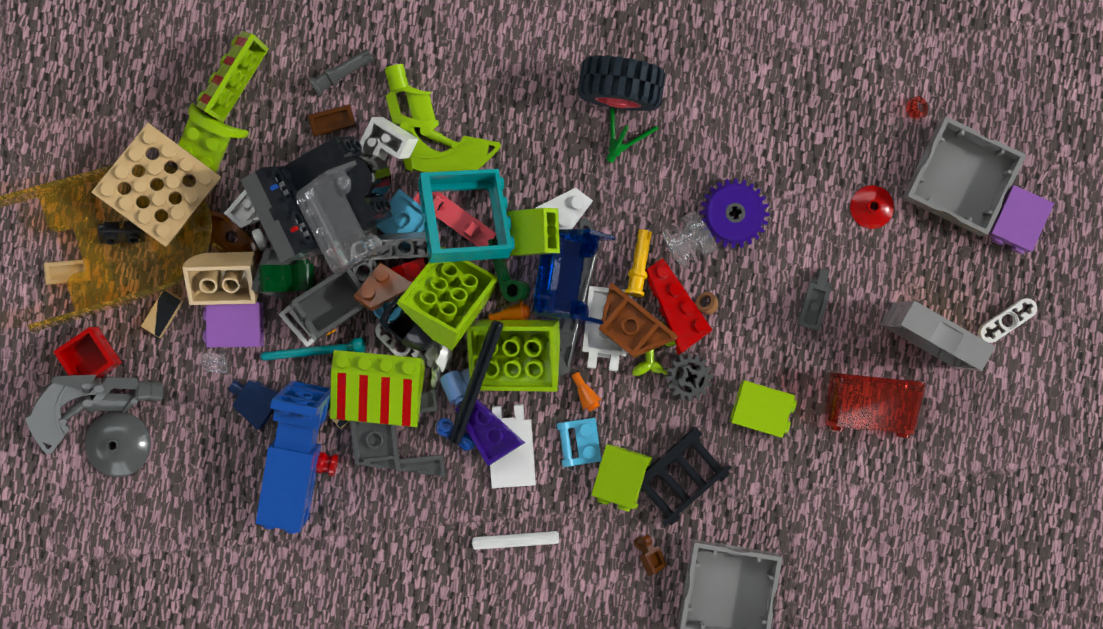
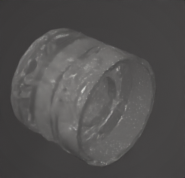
(689, 239)

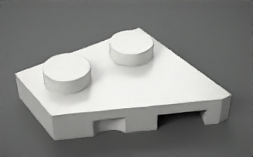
(570, 207)

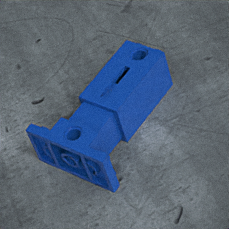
(292, 457)

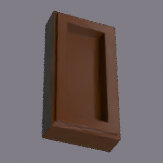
(332, 120)

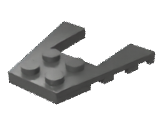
(378, 445)

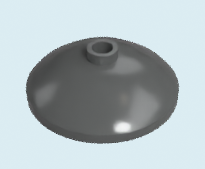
(131, 441)

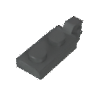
(815, 301)

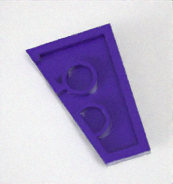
(491, 434)

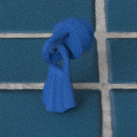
(444, 428)

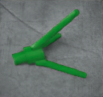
(617, 146)

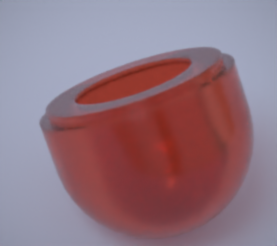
(912, 108)

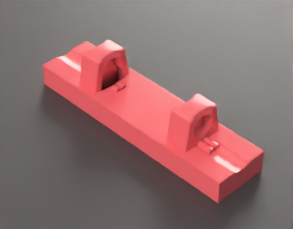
(460, 220)

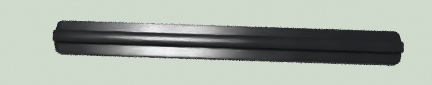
(476, 382)

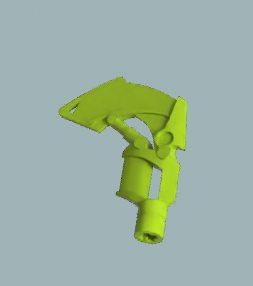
(463, 155)

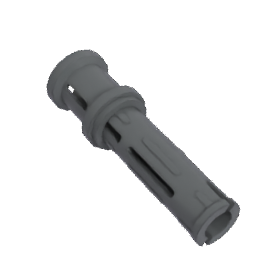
(332, 76)

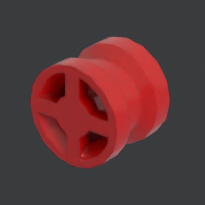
(327, 463)

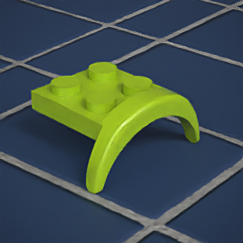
(207, 137)

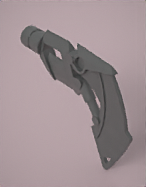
(50, 425)

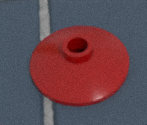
(861, 209)

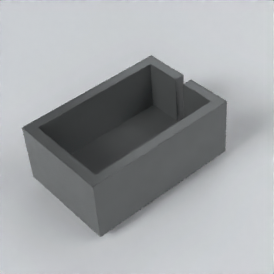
(328, 304)

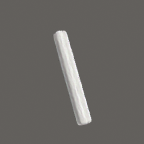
(515, 540)

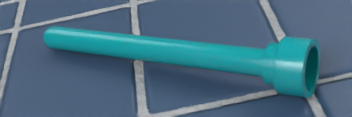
(354, 345)

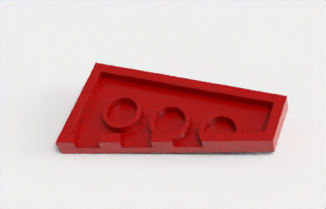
(677, 306)

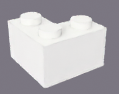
(386, 137)

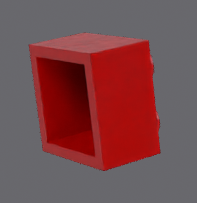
(88, 354)

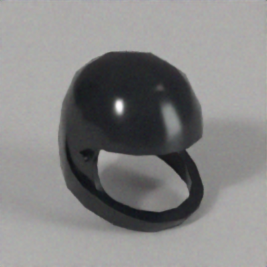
(405, 329)

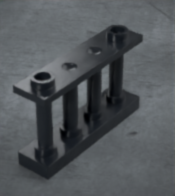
(676, 454)

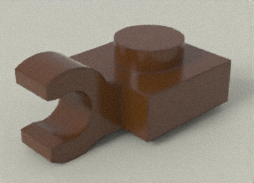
(652, 556)

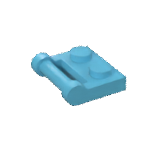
(586, 440)

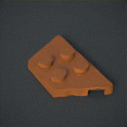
(632, 325)

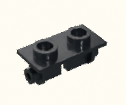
(111, 233)

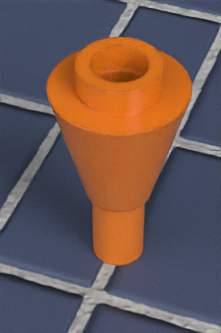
(515, 312)
(588, 398)

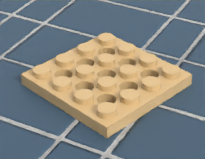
(159, 200)

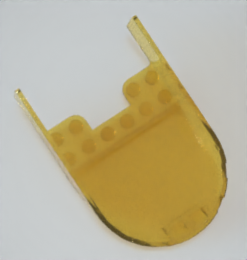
(119, 271)

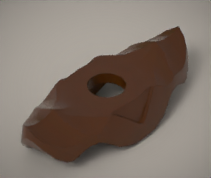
(221, 226)

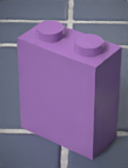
(1020, 220)
(234, 325)

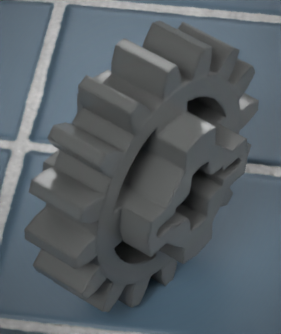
(697, 374)

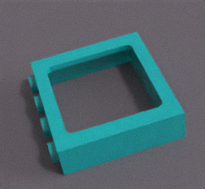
(461, 181)

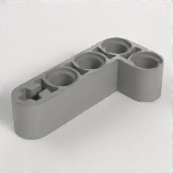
(395, 252)

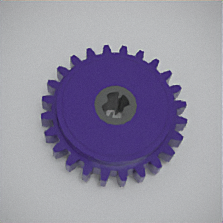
(750, 215)

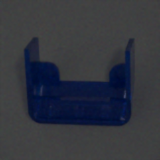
(561, 277)

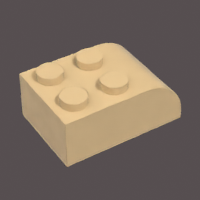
(221, 278)

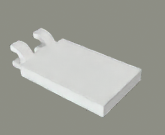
(594, 340)
(518, 466)

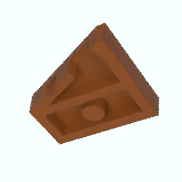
(381, 287)

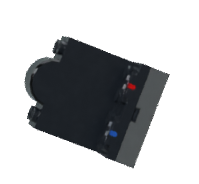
(275, 191)

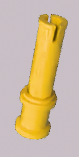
(637, 273)

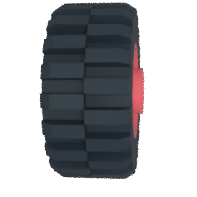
(621, 83)

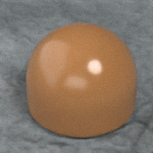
(711, 308)

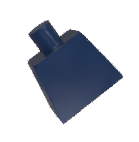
(253, 401)

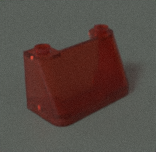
(873, 403)

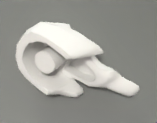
(439, 357)

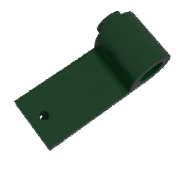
(287, 277)
(511, 289)

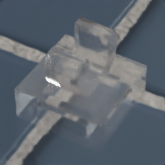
(214, 362)

